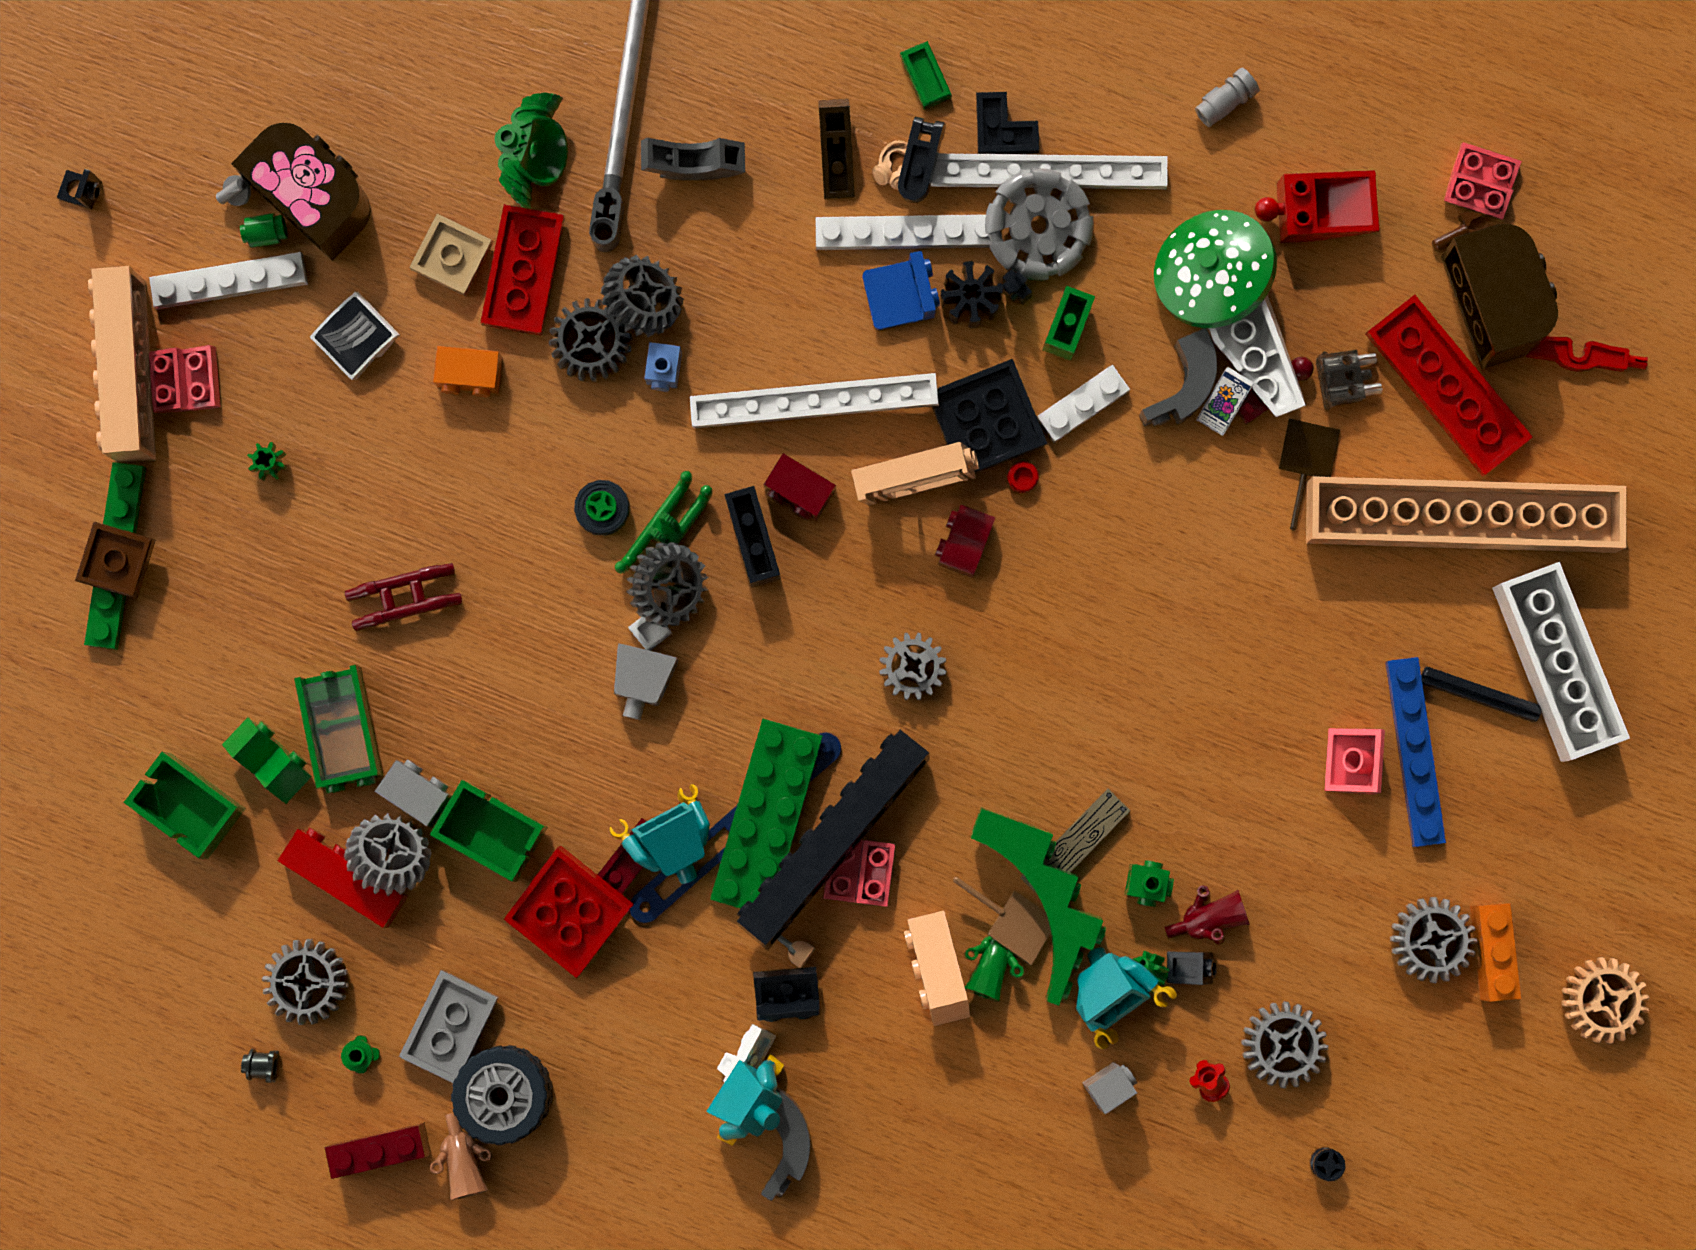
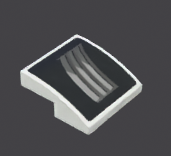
(354, 335)

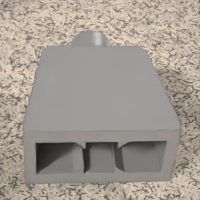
(641, 678)

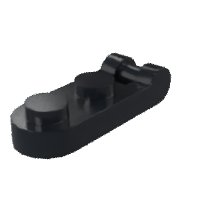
(920, 160)

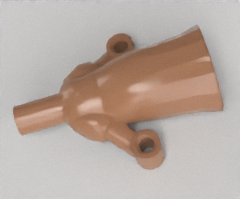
(463, 1169)

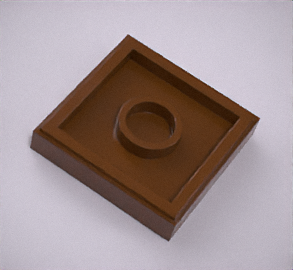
(115, 560)

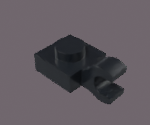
(1016, 287)

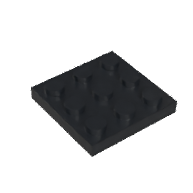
(990, 415)

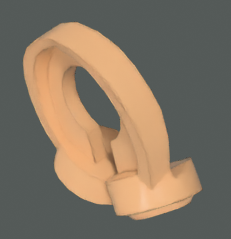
(882, 172)

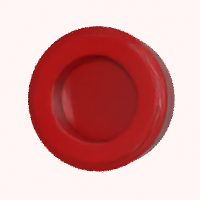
(1022, 477)

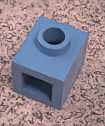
(663, 366)

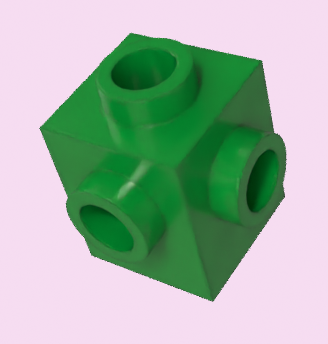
(1137, 886)

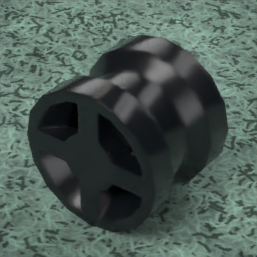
(1333, 1164)

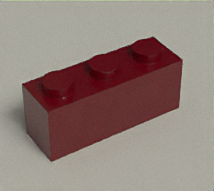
(377, 1150)

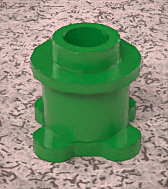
(368, 1054)

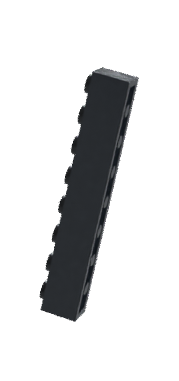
(833, 839)

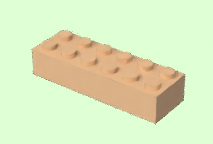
(122, 365)

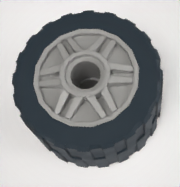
(477, 1100)

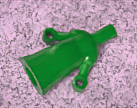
(991, 968)

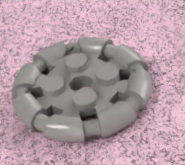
(1057, 224)

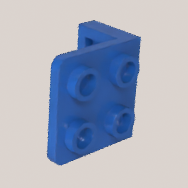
(901, 292)

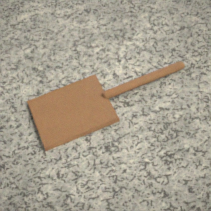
(1020, 924)

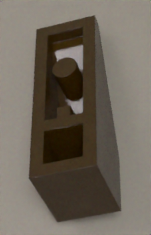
(836, 148)

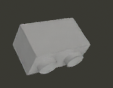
(413, 792)
(1111, 1086)

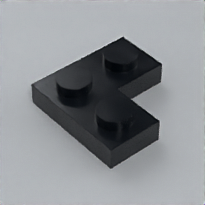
(998, 134)

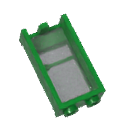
(338, 729)

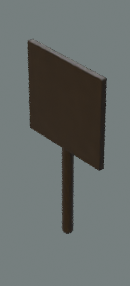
(1310, 452)

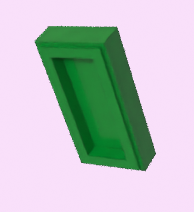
(925, 75)

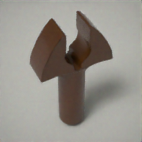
(1465, 219)

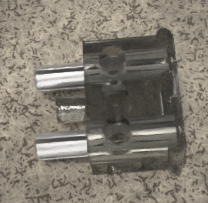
(1334, 383)

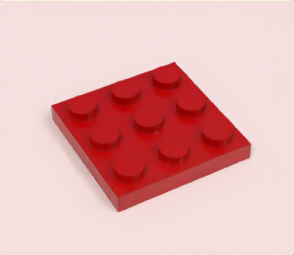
(568, 911)

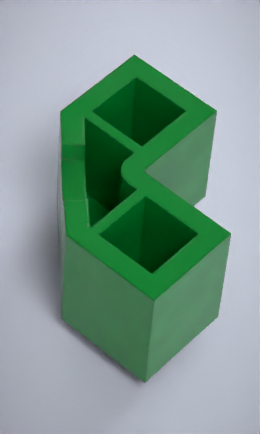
(267, 759)

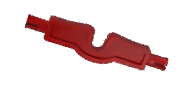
(1593, 355)

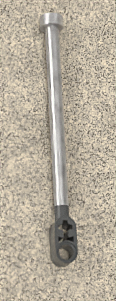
(620, 132)

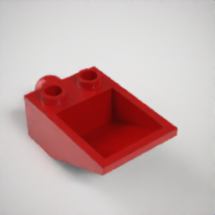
(1331, 205)

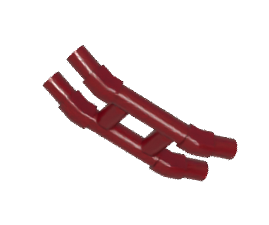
(420, 603)

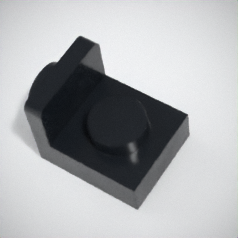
(1191, 967)

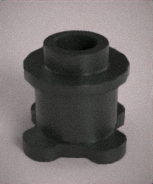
(260, 1065)

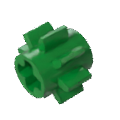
(259, 461)
(1155, 965)

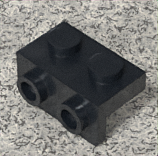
(786, 994)

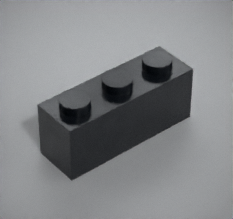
(752, 536)

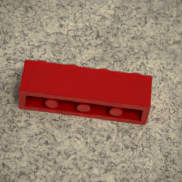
(327, 869)

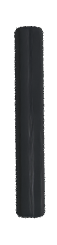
(1480, 694)

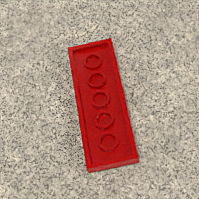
(1448, 385)

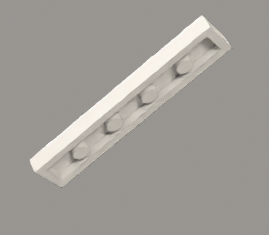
(228, 280)

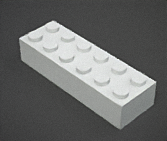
(1560, 662)

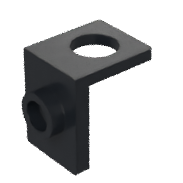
(87, 191)

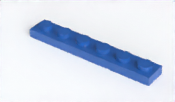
(1415, 752)

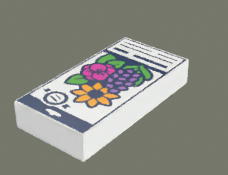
(1225, 401)

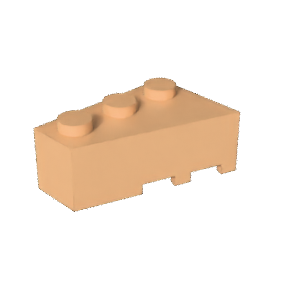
(937, 967)

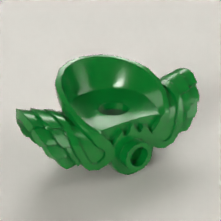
(531, 147)

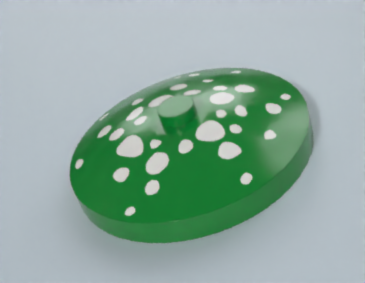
(1215, 269)

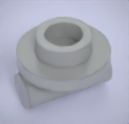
(235, 191)

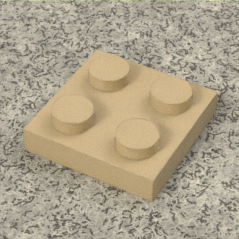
(451, 255)

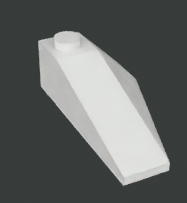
(1261, 356)

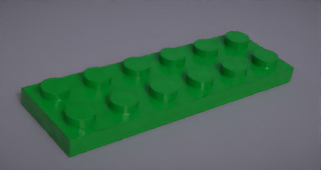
(766, 811)

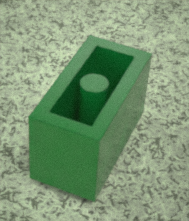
(1068, 323)

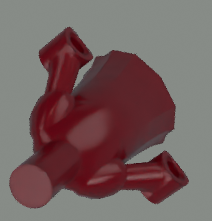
(1210, 919)

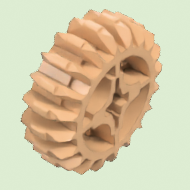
(1598, 989)

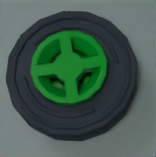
(595, 495)

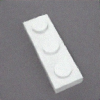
(1083, 403)

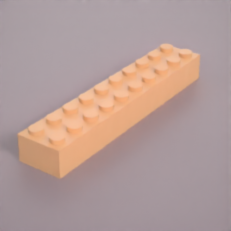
(1466, 514)

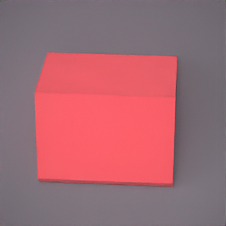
(1354, 760)

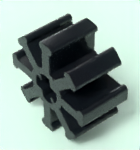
(981, 301)

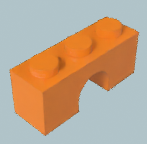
(1499, 968)

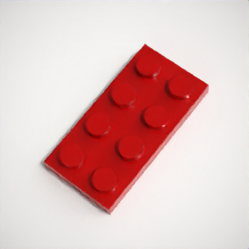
(522, 270)

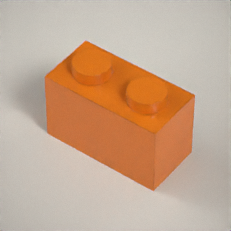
(467, 371)

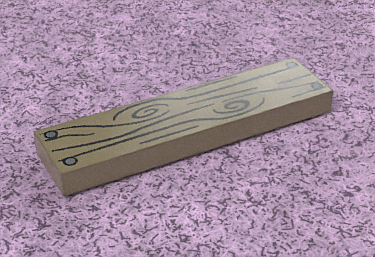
(1086, 833)

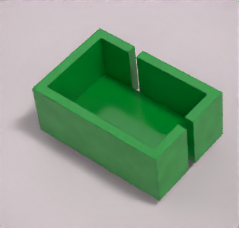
(184, 805)
(488, 831)

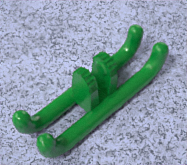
(664, 527)

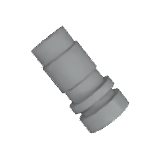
(1223, 100)

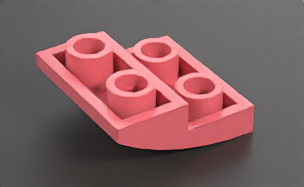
(1482, 180)
(184, 379)
(863, 875)

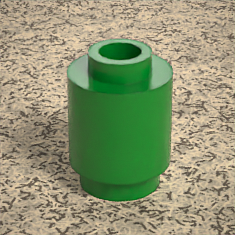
(263, 230)

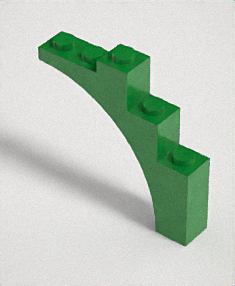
(1070, 927)

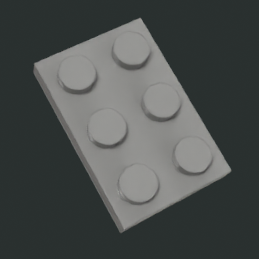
(448, 1026)

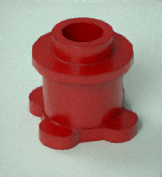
(1210, 1081)

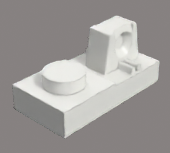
(752, 1050)

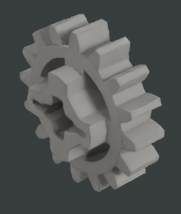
(924, 658)

